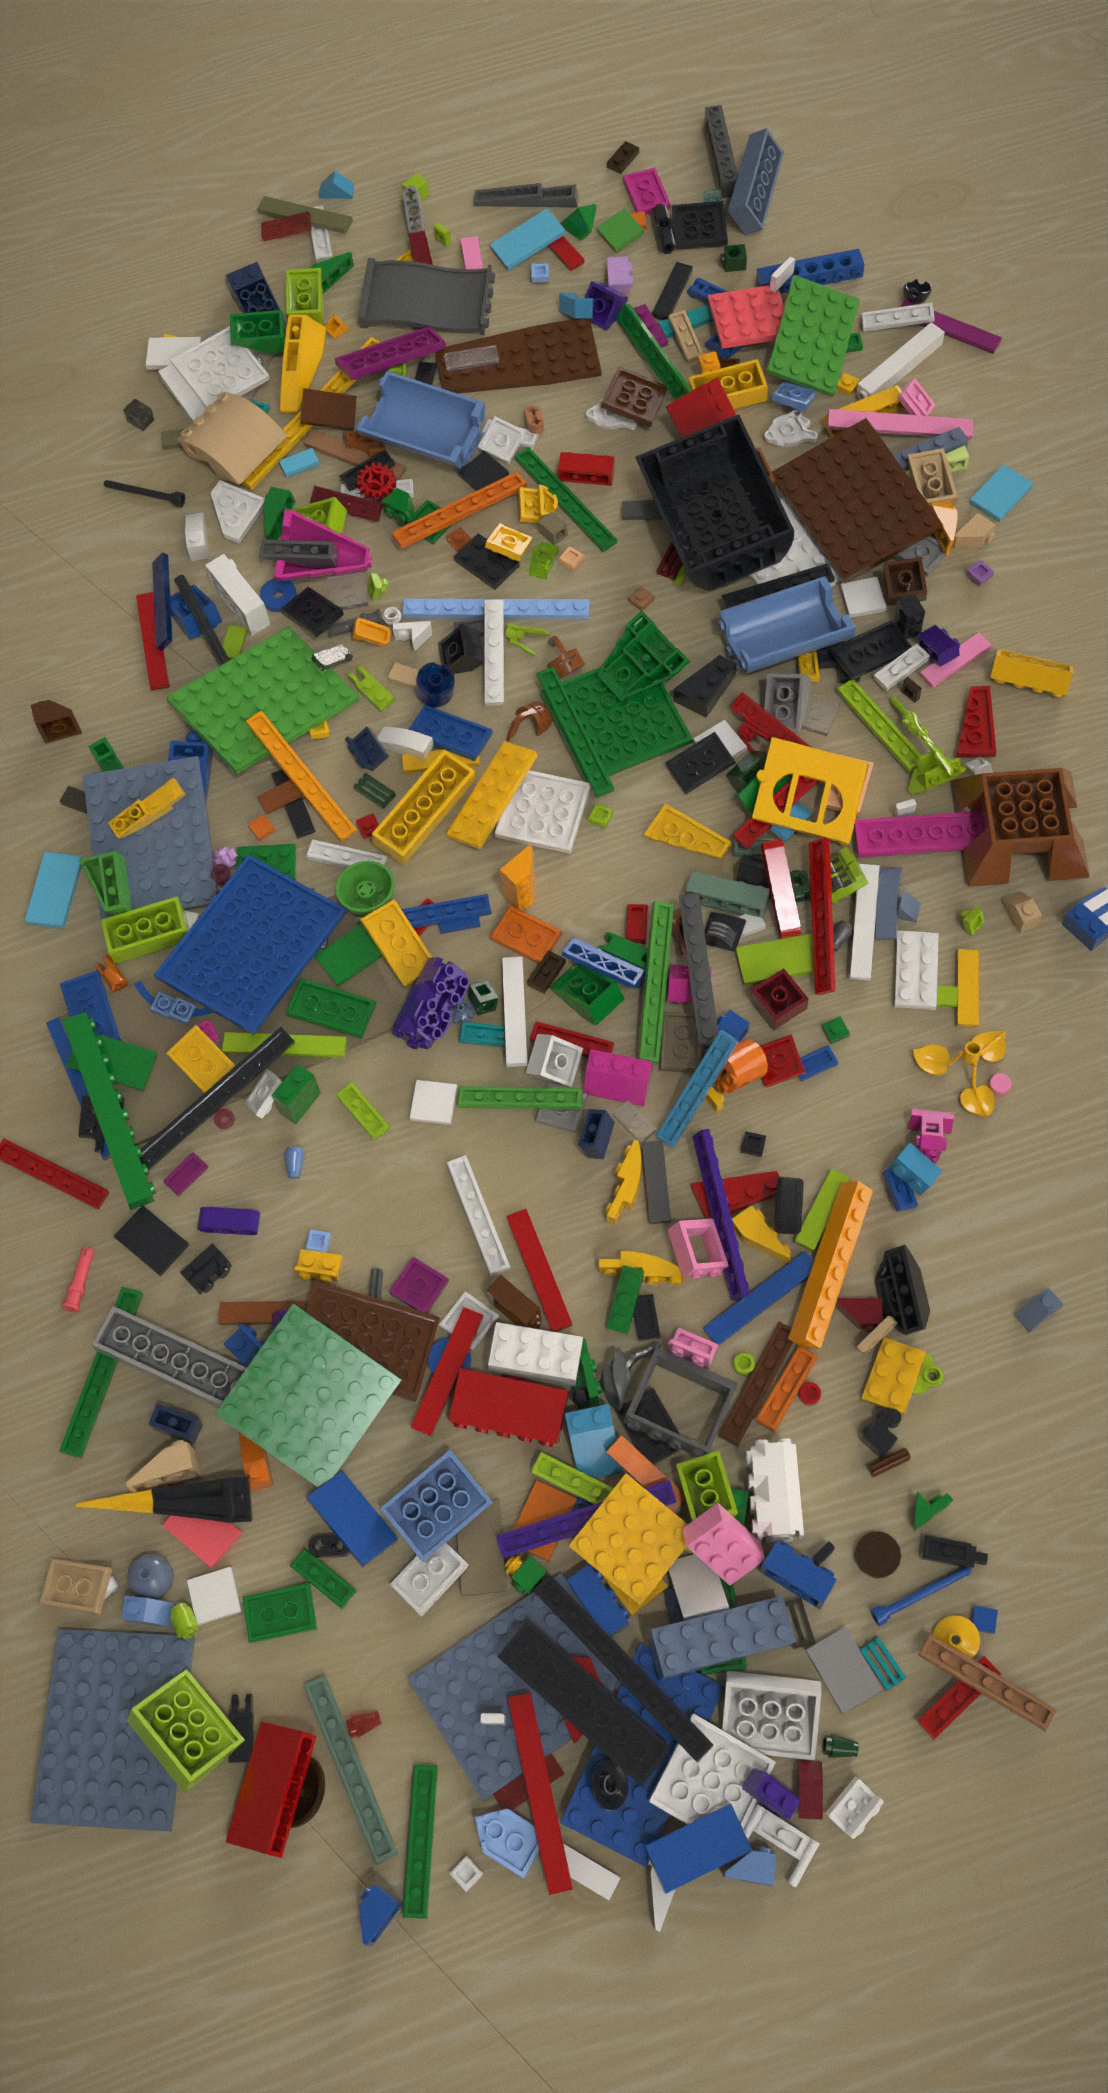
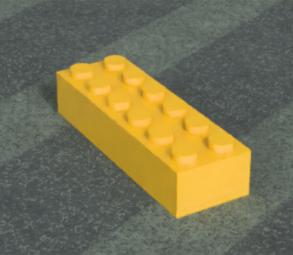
(423, 807)

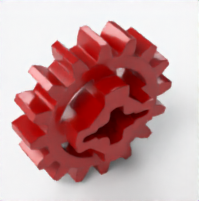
(376, 481)

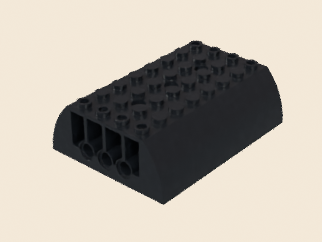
(753, 523)

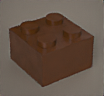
(904, 579)

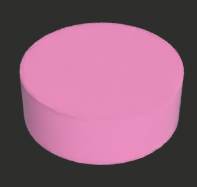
(1000, 1084)

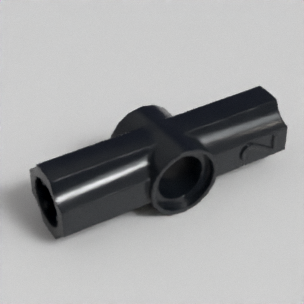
(663, 228)

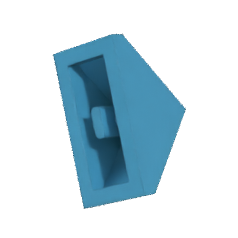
(336, 187)

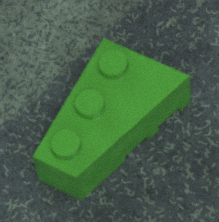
(110, 881)

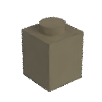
(552, 528)

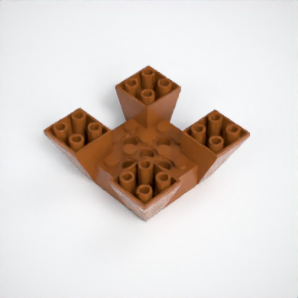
(1021, 815)

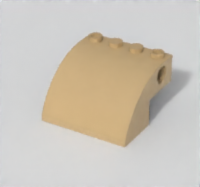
(232, 437)

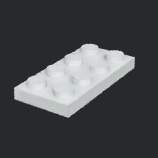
(916, 970)

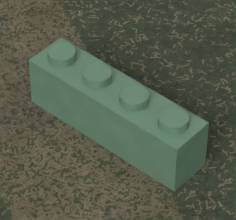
(729, 894)

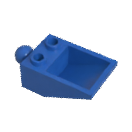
(193, 748)

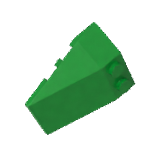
(640, 659)

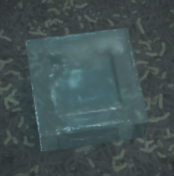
(712, 195)

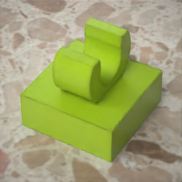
(376, 586)
(972, 920)

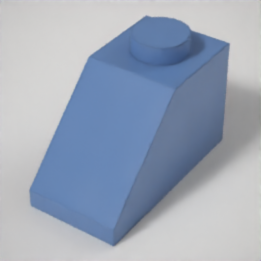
(146, 1611)
(755, 1867)

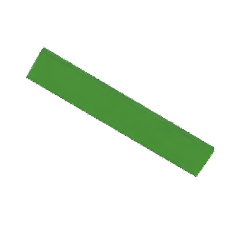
(520, 1098)

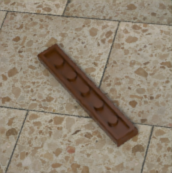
(757, 1386)

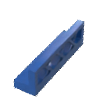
(604, 963)

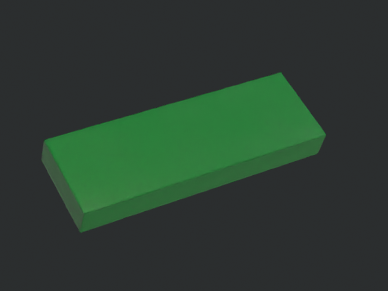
(323, 1578)

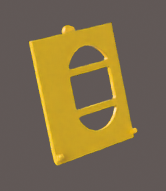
(833, 769)

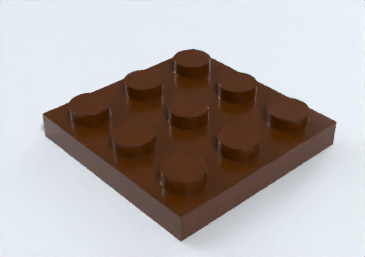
(634, 396)

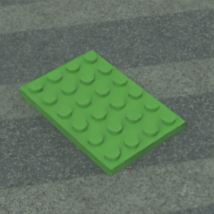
(813, 336)

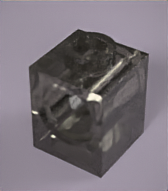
(138, 414)

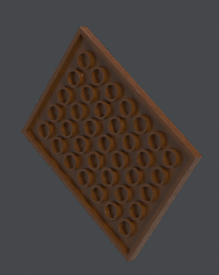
(856, 500)

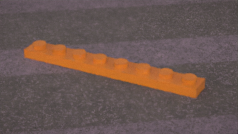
(458, 510)

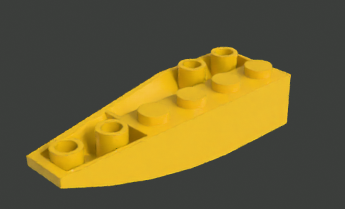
(300, 359)

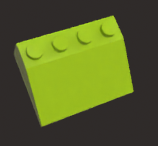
(184, 1730)

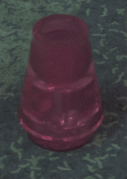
(220, 874)

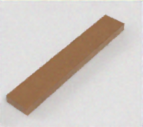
(338, 450)
(987, 1682)

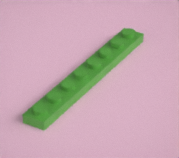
(655, 981)

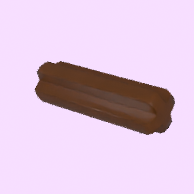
(889, 1462)

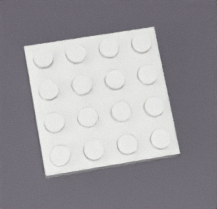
(219, 367)
(544, 812)
(696, 1790)

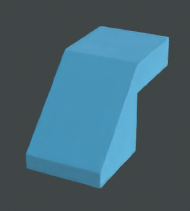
(574, 306)
(797, 811)

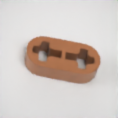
(534, 419)

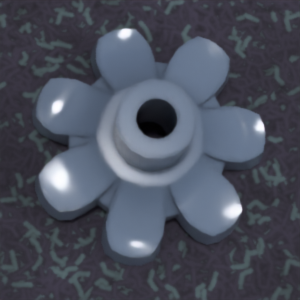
(462, 1012)

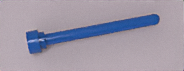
(883, 1613)

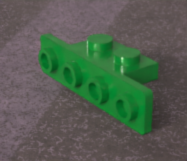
(586, 1378)

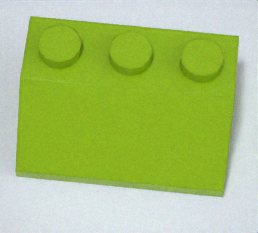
(706, 1484)

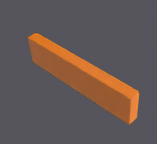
(786, 1389)
(641, 1468)

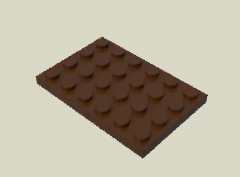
(382, 1330)

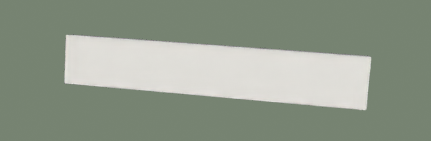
(514, 1012)
(478, 1216)

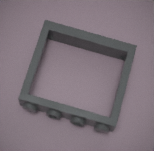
(695, 1374)

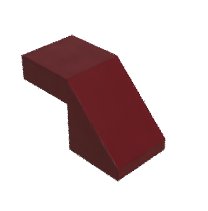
(810, 1790)

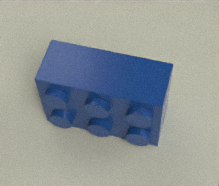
(798, 1574)

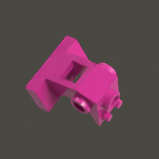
(931, 1143)

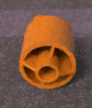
(743, 1067)

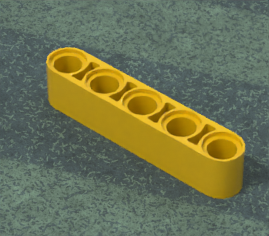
(881, 402)

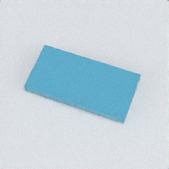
(527, 239)
(53, 890)

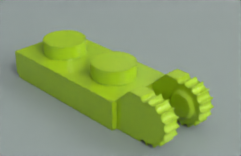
(371, 689)

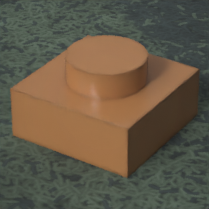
(641, 598)

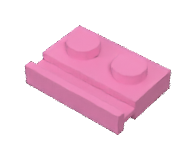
(916, 399)

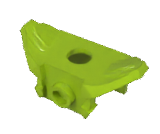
(931, 774)

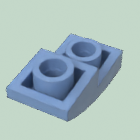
(172, 1008)

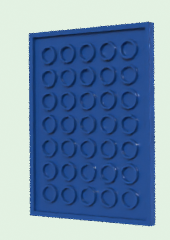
(250, 944)

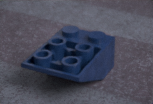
(251, 290)

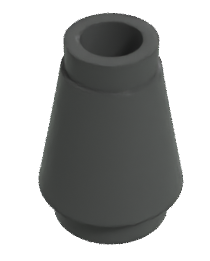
(841, 933)

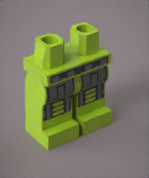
(845, 875)

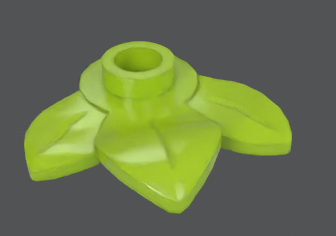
(923, 1382)

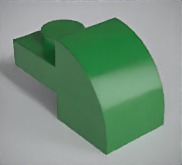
(105, 755)

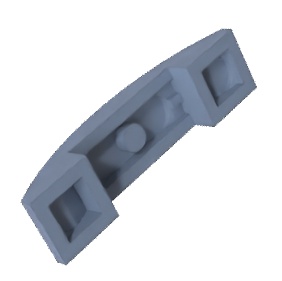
(887, 903)

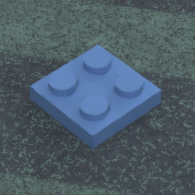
(794, 396)

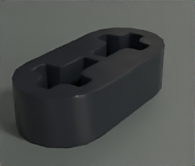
(327, 1552)

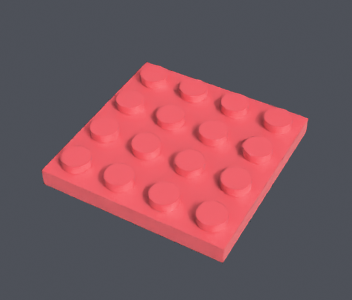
(746, 316)

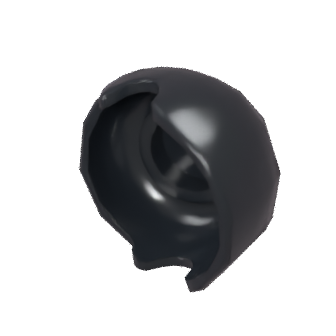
(917, 292)

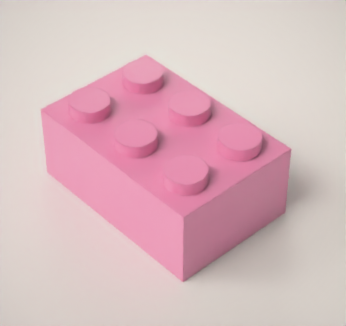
(723, 1544)

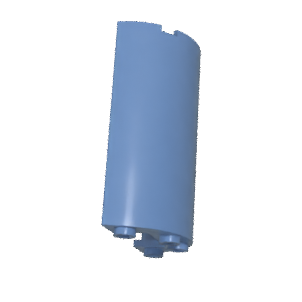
(425, 420)
(783, 626)

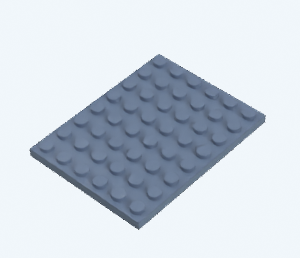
(169, 854)
(475, 1682)
(90, 1757)

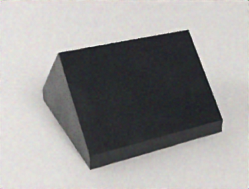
(752, 872)

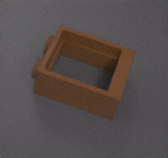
(514, 1304)

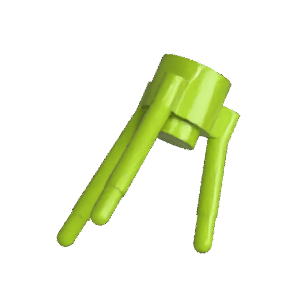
(516, 633)

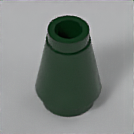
(837, 1746)

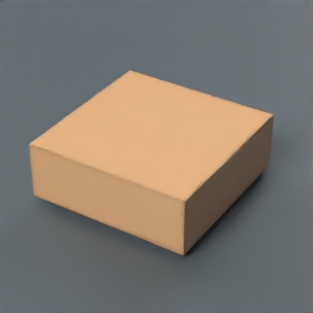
(571, 558)

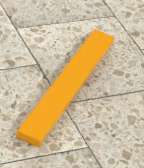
(301, 776)

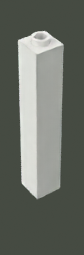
(901, 361)

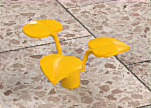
(989, 1045)

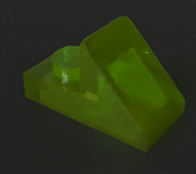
(543, 560)

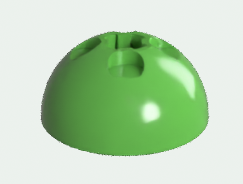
(365, 887)

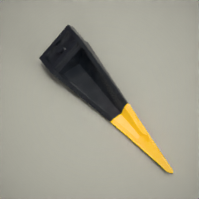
(212, 1499)

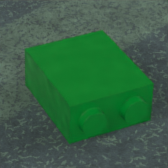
(296, 1094)

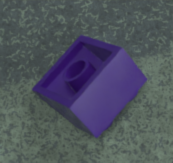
(606, 304)

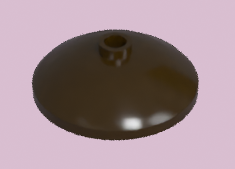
(311, 1794)

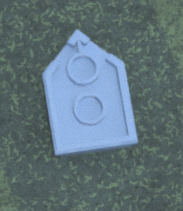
(508, 1840)

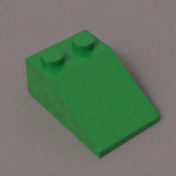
(259, 331)
(588, 992)

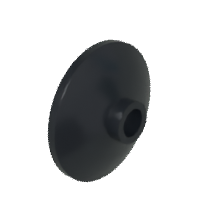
(609, 1785)

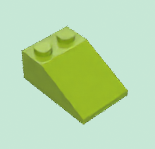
(305, 293)
(326, 512)

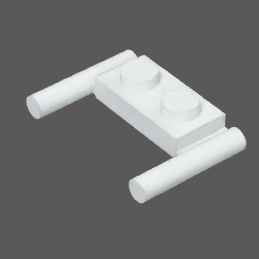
(784, 1837)

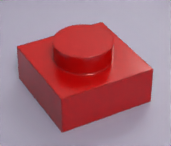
(367, 825)

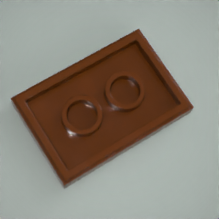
(328, 409)

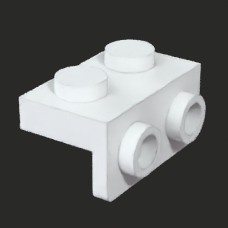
(854, 1808)

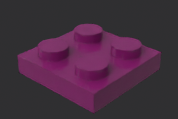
(419, 1286)

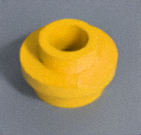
(513, 1564)

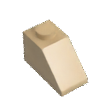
(974, 533)
(1022, 911)

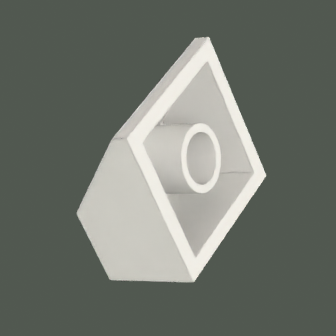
(554, 1060)

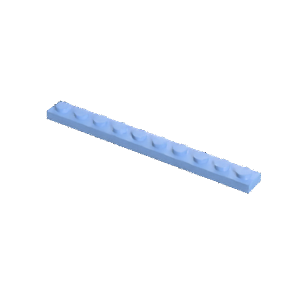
(512, 608)

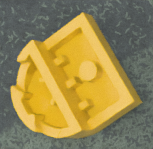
(535, 503)

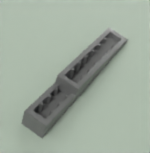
(528, 196)

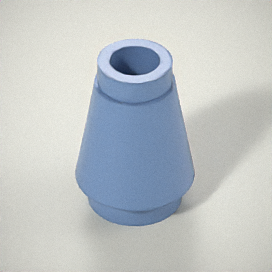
(294, 1160)

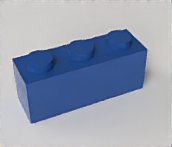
(599, 1600)

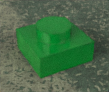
(835, 1030)

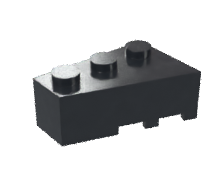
(705, 686)

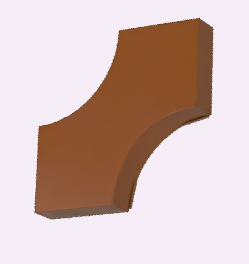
(368, 445)

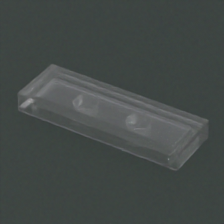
(471, 358)

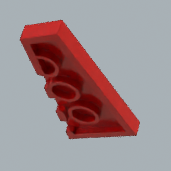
(978, 730)

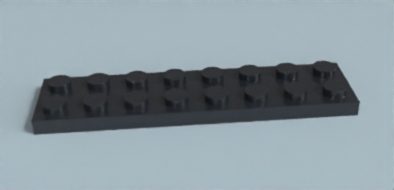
(584, 1703)

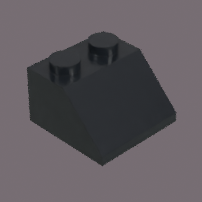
(462, 649)

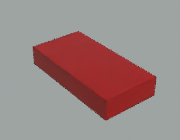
(637, 923)

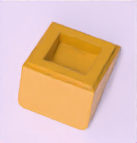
(336, 326)

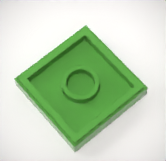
(620, 230)

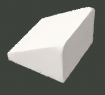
(978, 766)

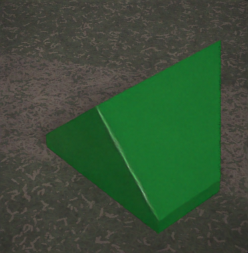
(580, 221)

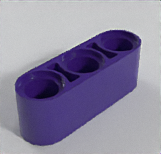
(228, 1221)

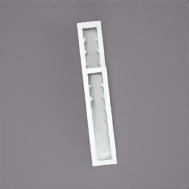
(181, 392)
(864, 925)

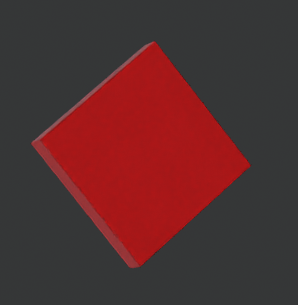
(782, 1061)

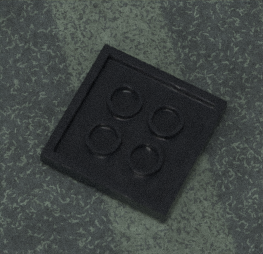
(699, 225)

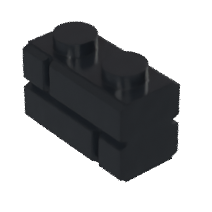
(206, 1270)

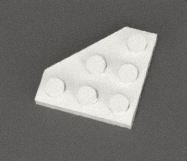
(236, 510)

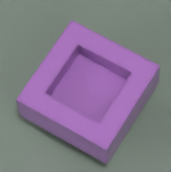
(980, 573)

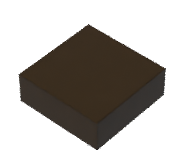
(911, 689)

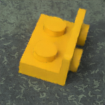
(318, 1266)

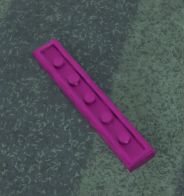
(963, 331)

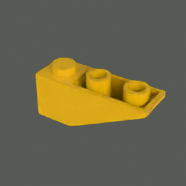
(754, 1232)

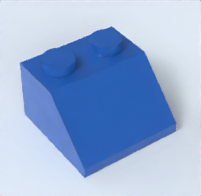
(376, 1912)

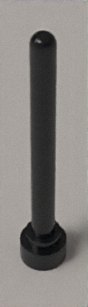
(176, 498)

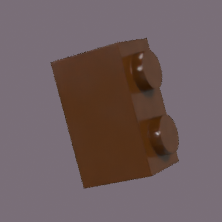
(54, 721)

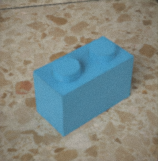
(915, 1169)

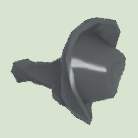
(616, 1375)

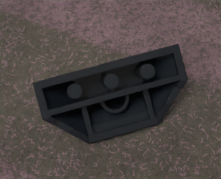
(902, 1290)

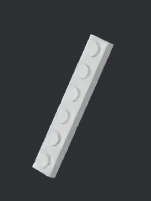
(494, 652)

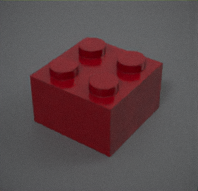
(778, 999)

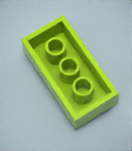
(145, 930)

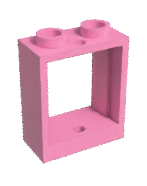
(684, 1253)

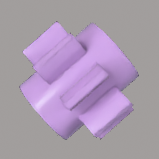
(225, 856)

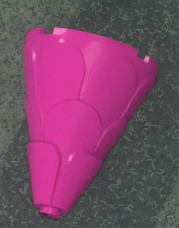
(351, 557)

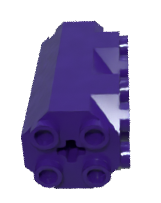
(429, 1004)

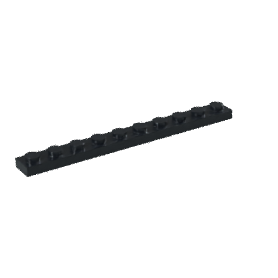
(215, 1097)
(624, 1669)

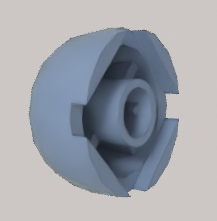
(150, 1576)

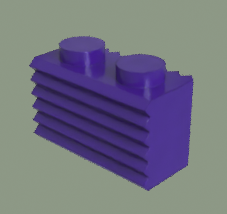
(939, 645)
(771, 1794)

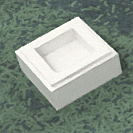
(905, 808)
(493, 1719)
(466, 1873)

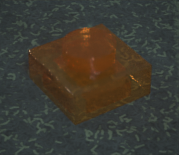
(458, 539)

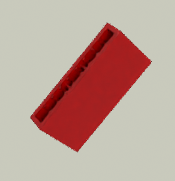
(509, 1407)
(271, 1789)

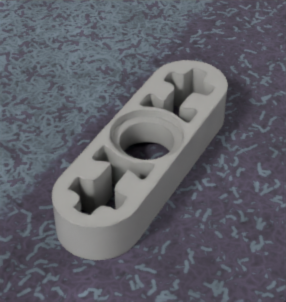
(409, 205)

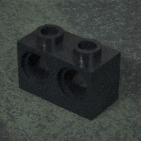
(909, 616)

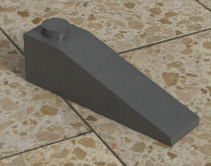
(304, 553)

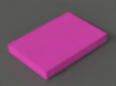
(645, 190)

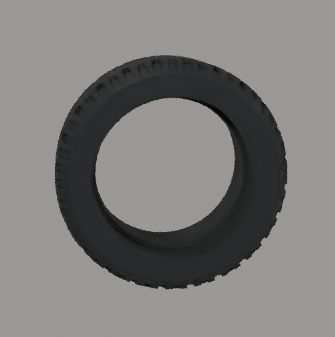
(788, 1205)

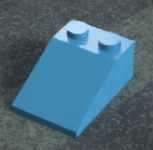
(590, 1436)

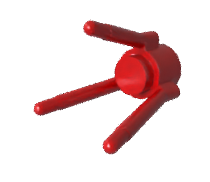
(749, 732)

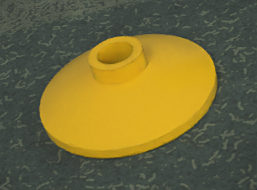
(964, 1629)

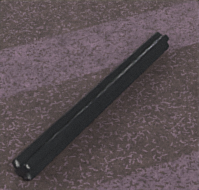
(201, 619)

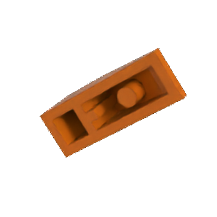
(255, 1464)

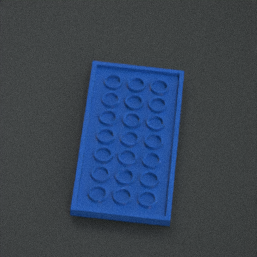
(638, 1820)

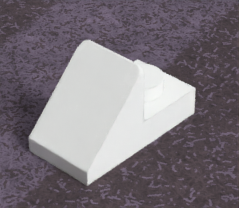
(417, 631)

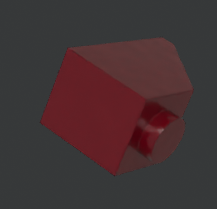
(862, 1312)

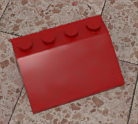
(700, 408)

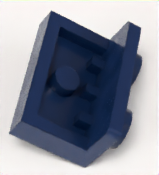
(367, 749)

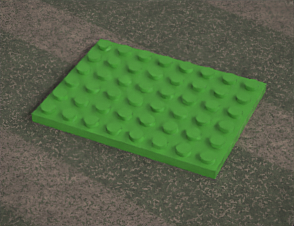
(266, 678)

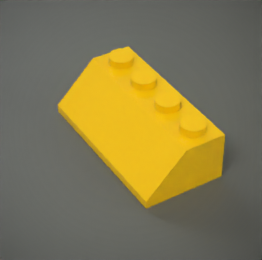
(1032, 672)

